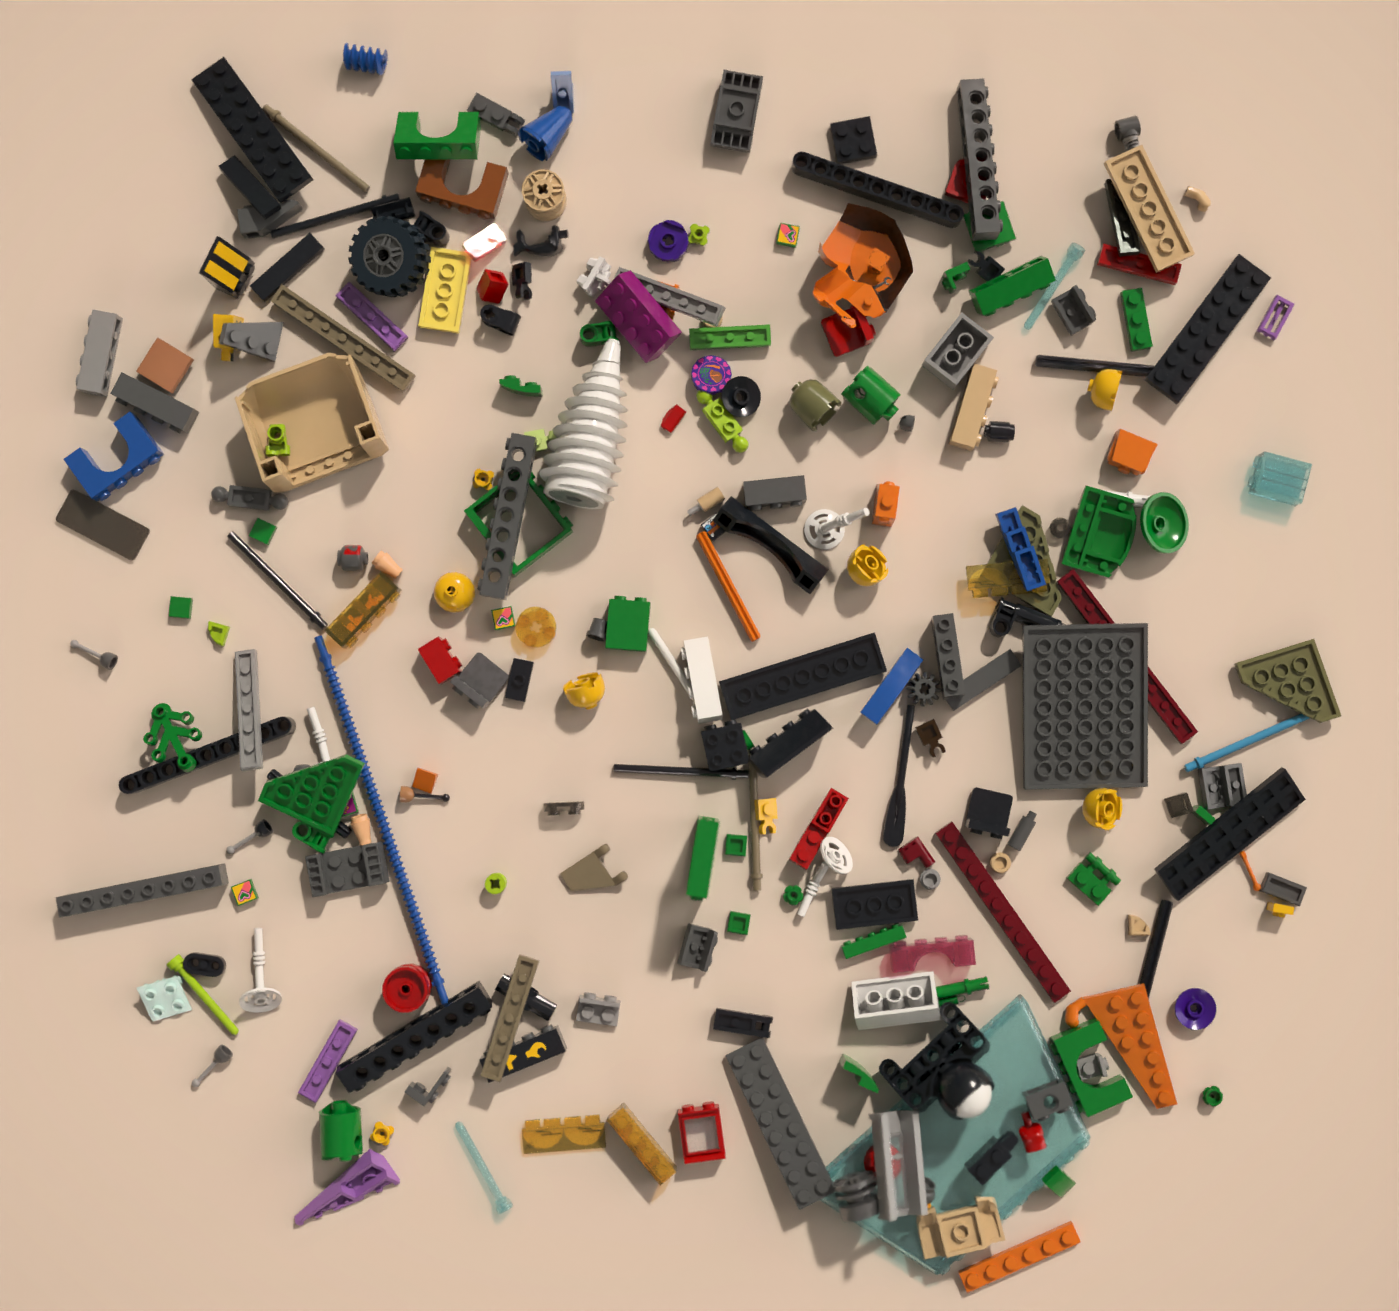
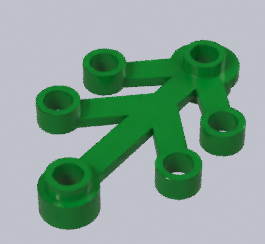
(171, 734)

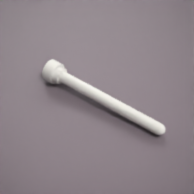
(670, 659)

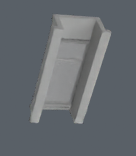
(898, 1164)

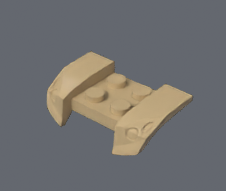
(960, 1229)

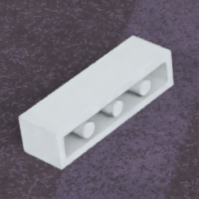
(703, 680)

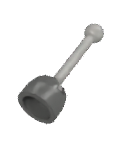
(107, 659)
(221, 1055)

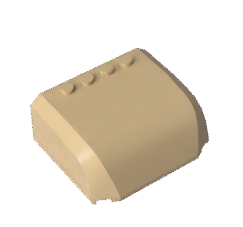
(324, 416)

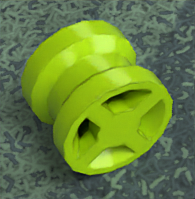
(498, 880)

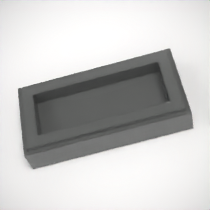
(1283, 889)

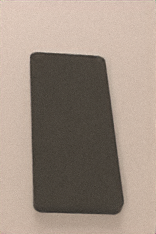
(102, 524)

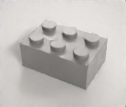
(957, 351)

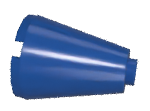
(545, 132)

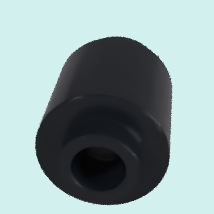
(999, 431)

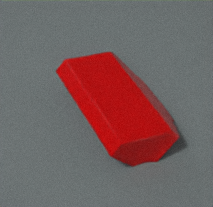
(672, 418)

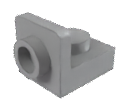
(1092, 1066)

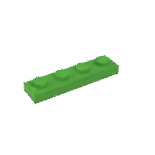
(730, 337)

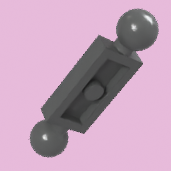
(249, 497)

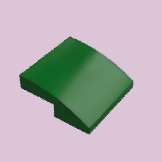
(1006, 236)
(862, 1076)

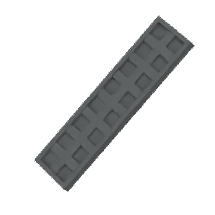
(781, 1123)

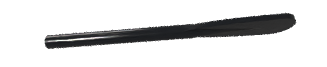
(896, 812)

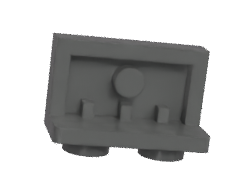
(1074, 310)
(698, 947)

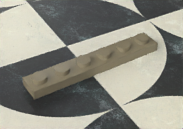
(509, 1018)

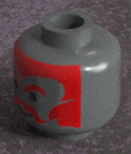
(352, 558)

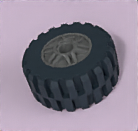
(389, 256)

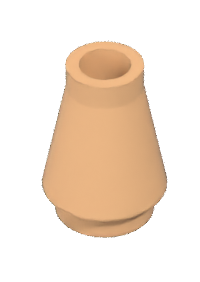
(384, 563)
(361, 828)

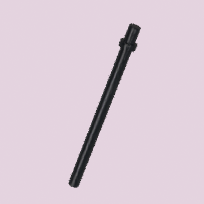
(332, 216)
(314, 616)
(732, 773)

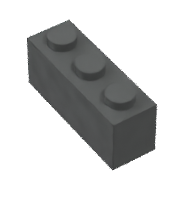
(774, 492)

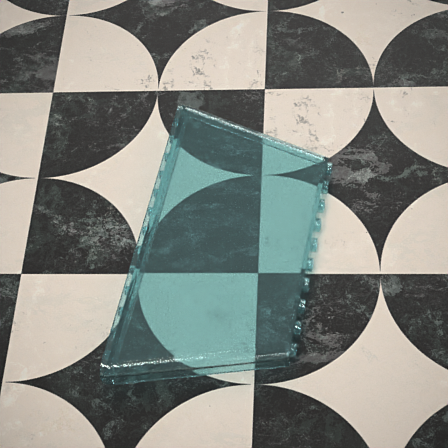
(1016, 1063)

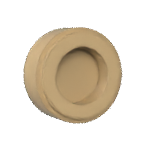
(1000, 862)

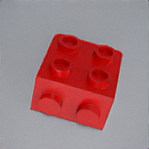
(845, 339)

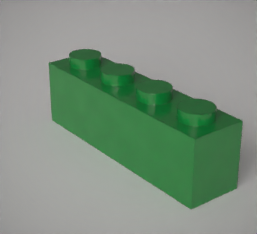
(1012, 285)

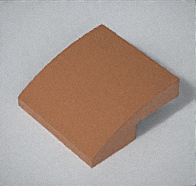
(165, 365)

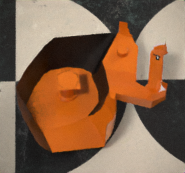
(863, 252)

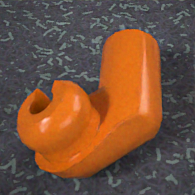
(1072, 1011)

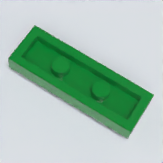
(1136, 319)

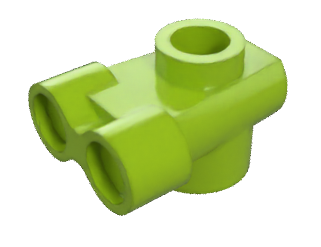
(277, 446)

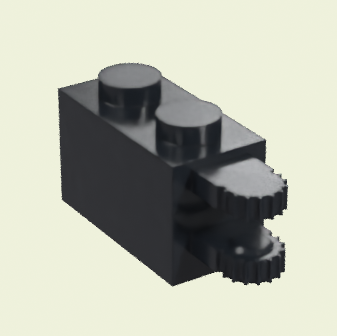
(991, 1156)

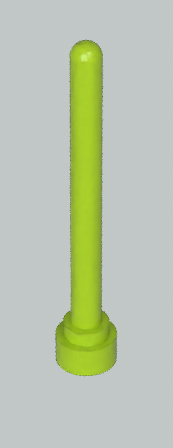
(177, 965)

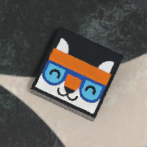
(712, 529)

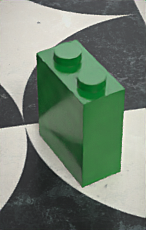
(628, 624)

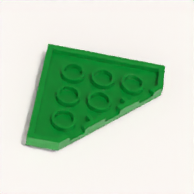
(316, 792)

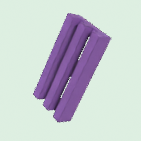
(1267, 332)

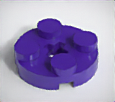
(662, 231)

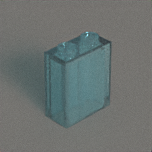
(1279, 478)

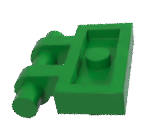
(1088, 883)

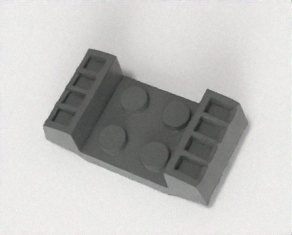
(736, 111)
(347, 869)

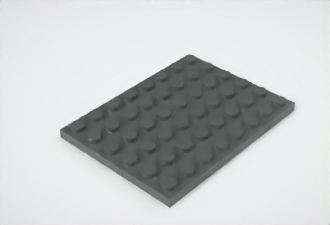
(1085, 706)

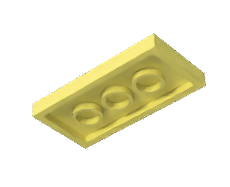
(445, 290)

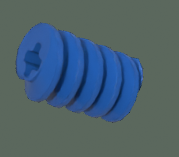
(364, 60)

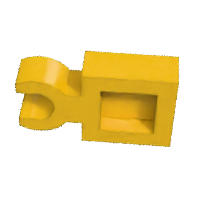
(766, 811)

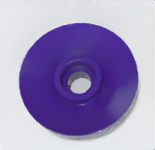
(1204, 1012)

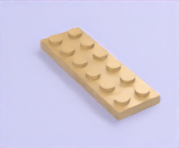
(1149, 208)

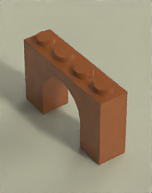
(482, 201)

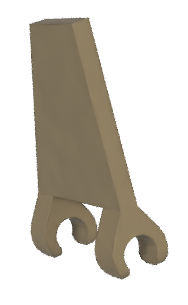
(591, 873)

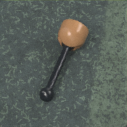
(407, 795)

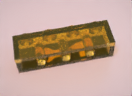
(363, 610)
(642, 1143)

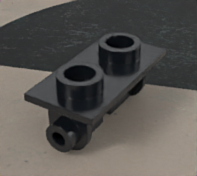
(399, 209)

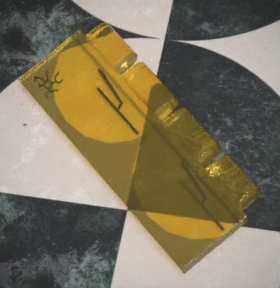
(999, 577)
(565, 1137)

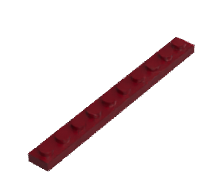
(1158, 696)
(1003, 912)

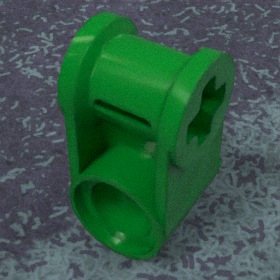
(600, 331)
(313, 837)

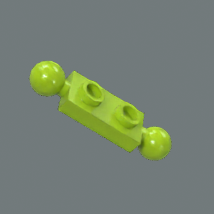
(722, 421)

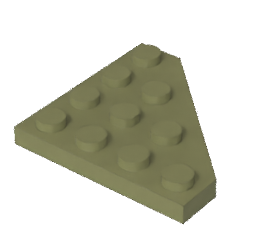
(1042, 601)
(1294, 679)

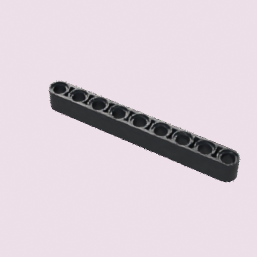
(887, 187)
(218, 754)

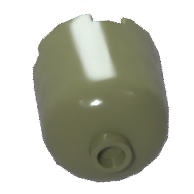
(813, 403)

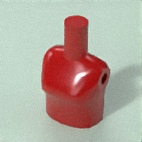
(1031, 1134)

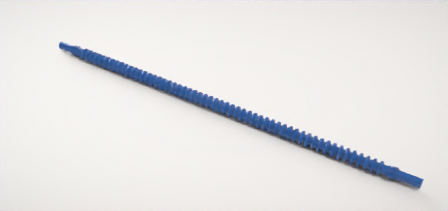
(381, 819)

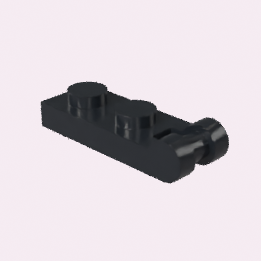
(742, 1022)

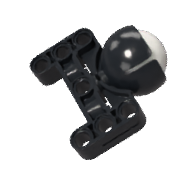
(953, 1078)

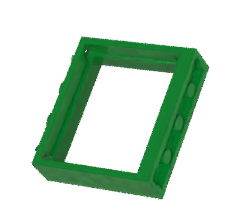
(552, 506)
(702, 858)

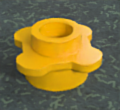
(479, 474)
(376, 1136)

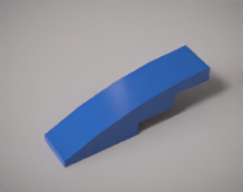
(1020, 549)
(891, 686)

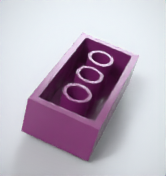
(638, 316)

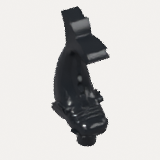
(550, 247)

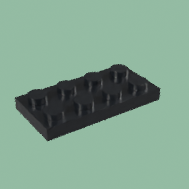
(874, 904)

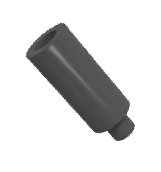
(1022, 831)

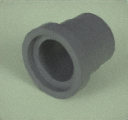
(597, 630)

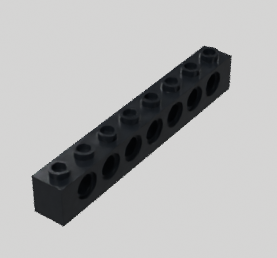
(356, 1081)

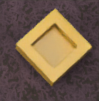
(1279, 909)

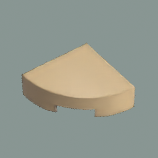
(1137, 926)

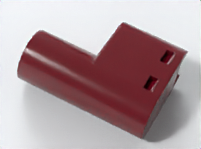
(915, 849)

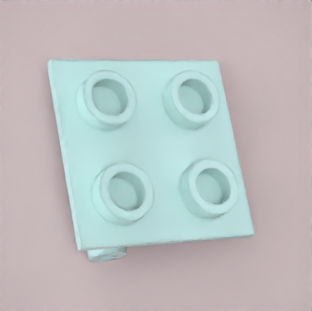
(164, 998)

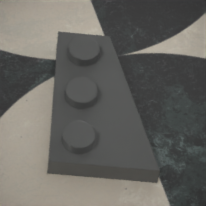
(253, 338)

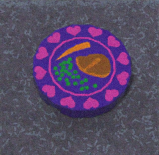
(710, 374)

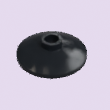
(750, 396)

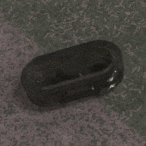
(556, 807)

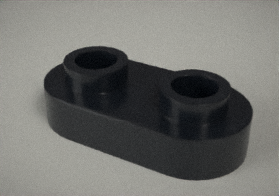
(205, 964)

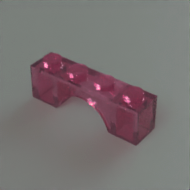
(905, 956)

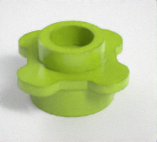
(702, 239)

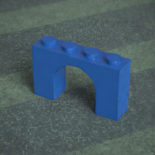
(142, 452)

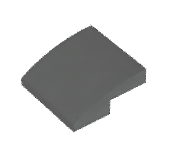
(1221, 785)

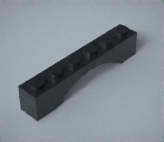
(741, 521)

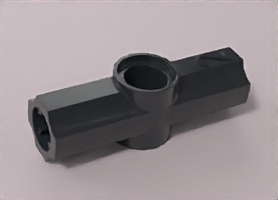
(535, 1002)

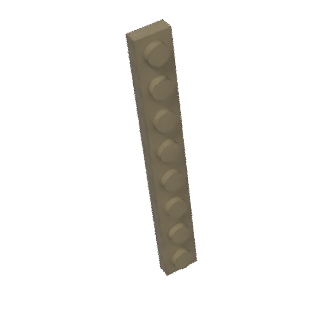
(343, 338)

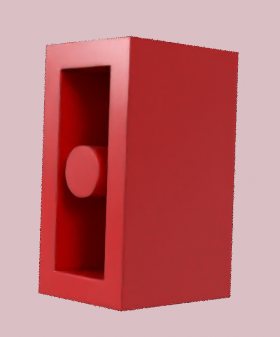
(440, 659)

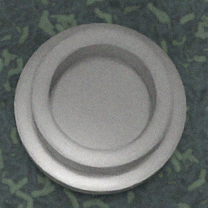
(930, 879)

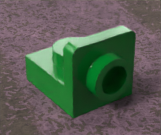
(957, 273)

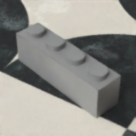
(99, 353)

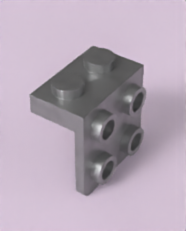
(480, 681)

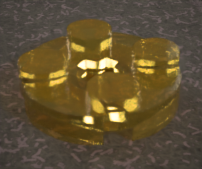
(525, 622)

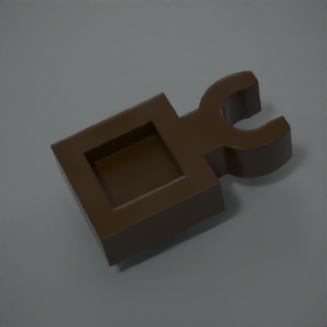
(930, 734)

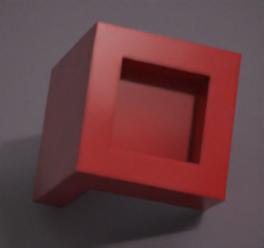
(492, 286)

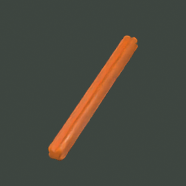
(728, 586)

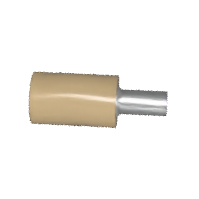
(707, 501)

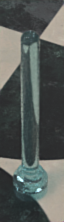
(1074, 253)
(502, 1202)

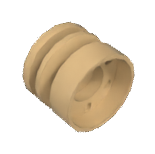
(544, 206)

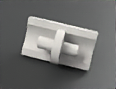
(597, 278)

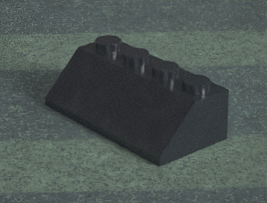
(788, 743)

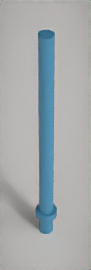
(1200, 762)

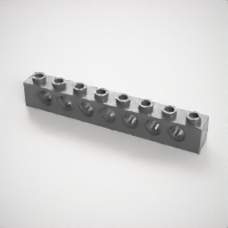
(981, 228)
(514, 444)
(142, 890)

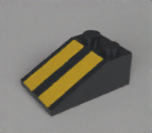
(227, 268)

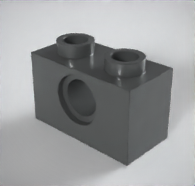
(1035, 1098)

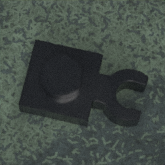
(988, 267)

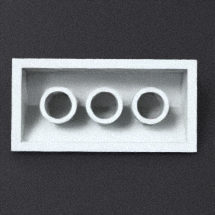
(895, 1000)

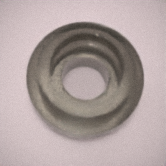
(1055, 532)

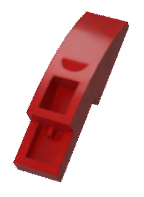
(818, 828)

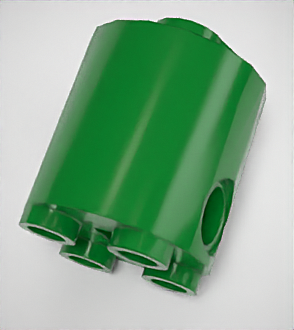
(872, 396)
(340, 1131)

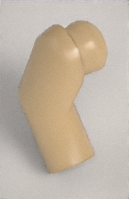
(1200, 196)

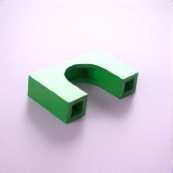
(458, 145)
(1090, 1097)

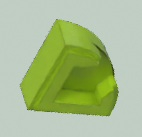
(218, 632)

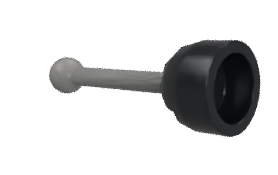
(262, 829)

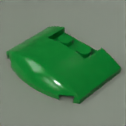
(1100, 532)

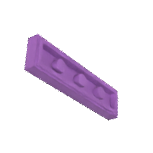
(371, 316)
(327, 1061)

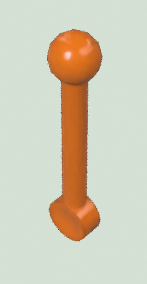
(1256, 886)

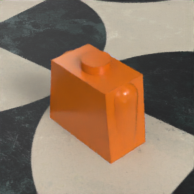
(1130, 452)
(885, 504)

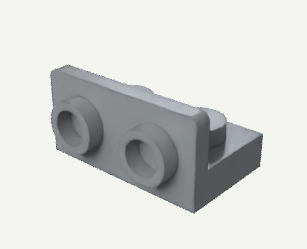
(598, 1010)

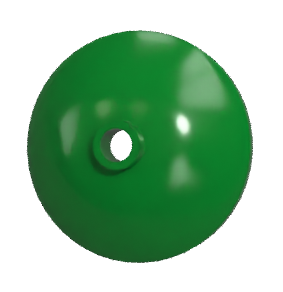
(1164, 522)

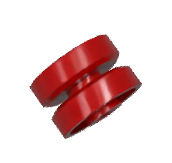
(396, 995)

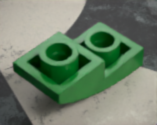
(515, 386)
(1058, 1181)

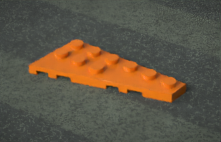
(1132, 1029)

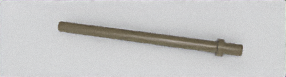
(275, 116)
(755, 843)

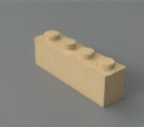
(973, 406)

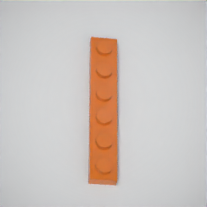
(1019, 1256)

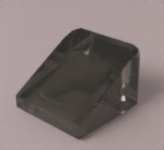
(1178, 804)

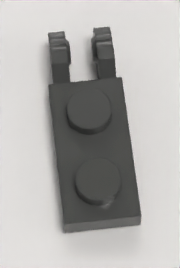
(494, 114)

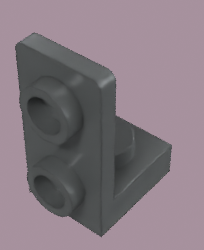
(419, 1093)

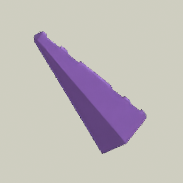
(365, 1175)

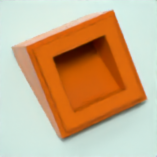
(425, 780)

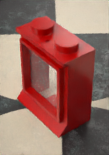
(701, 1133)

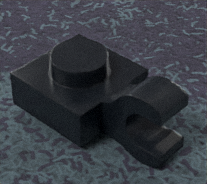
(521, 278)

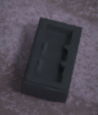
(519, 679)

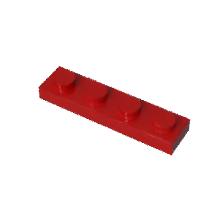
(1137, 265)

